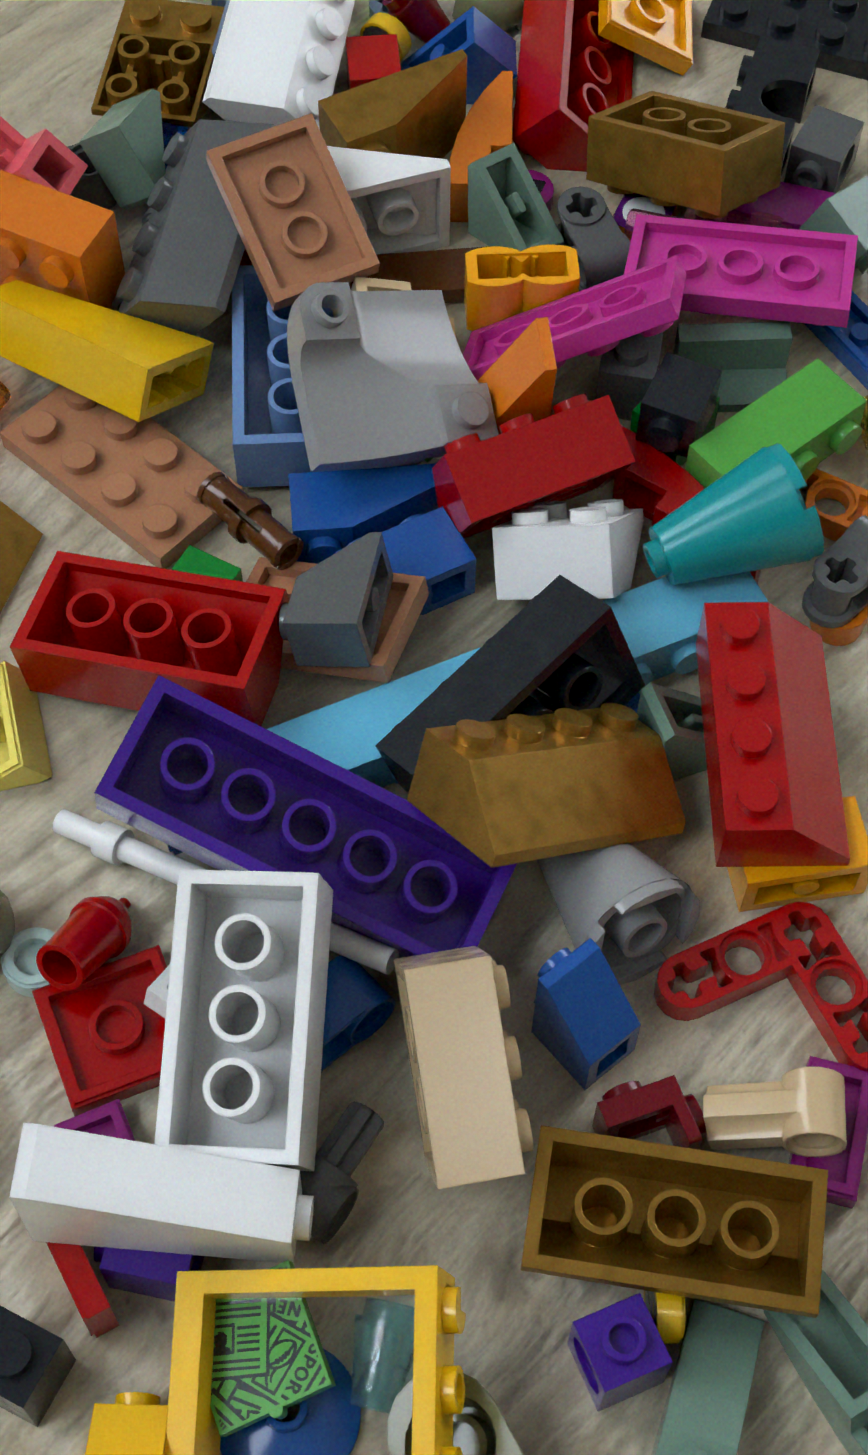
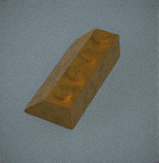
(547, 783)
(677, 1221)

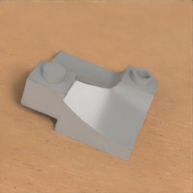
(380, 378)

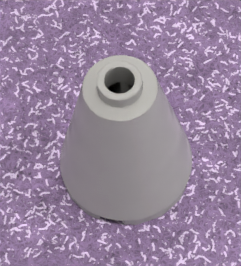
(622, 904)

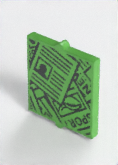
(264, 1359)

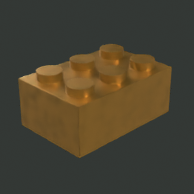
(685, 153)

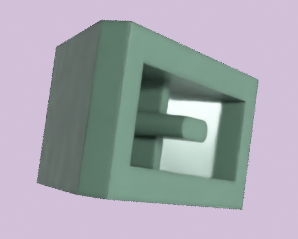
(129, 148)
(506, 203)
(680, 726)

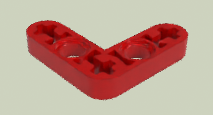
(779, 961)

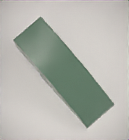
(831, 1361)

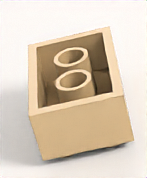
(463, 1066)

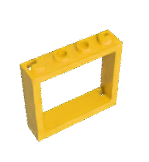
(437, 1317)

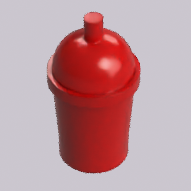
(90, 936)

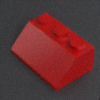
(531, 463)

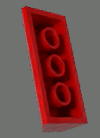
(564, 79)
(114, 626)
(768, 739)

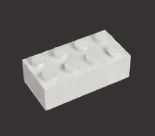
(246, 1016)

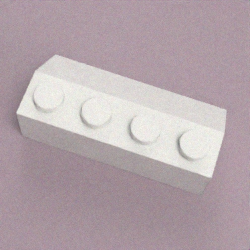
(277, 59)

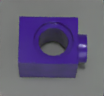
(619, 1352)

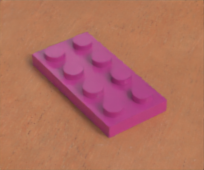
(752, 268)
(593, 318)

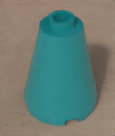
(738, 523)

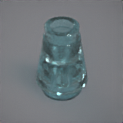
(381, 1353)

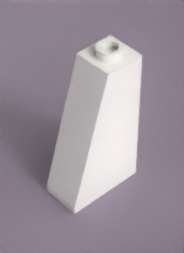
(155, 1197)

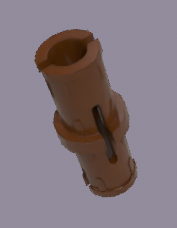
(272, 541)

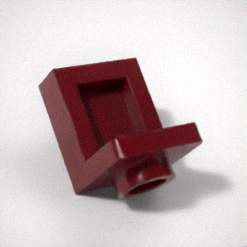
(640, 1110)

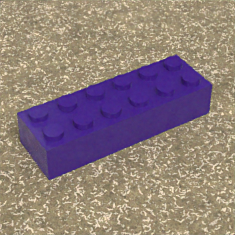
(270, 805)

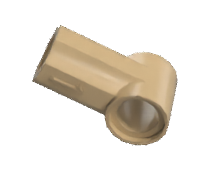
(798, 1113)

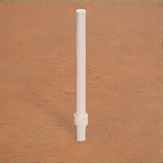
(117, 845)

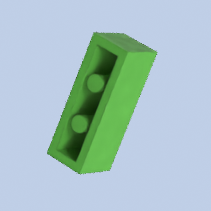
(806, 414)

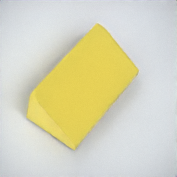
(22, 734)

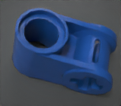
(353, 1008)

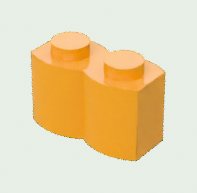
(512, 281)

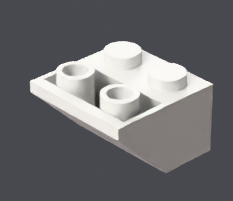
(585, 545)

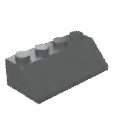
(190, 242)

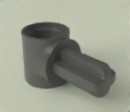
(334, 1164)

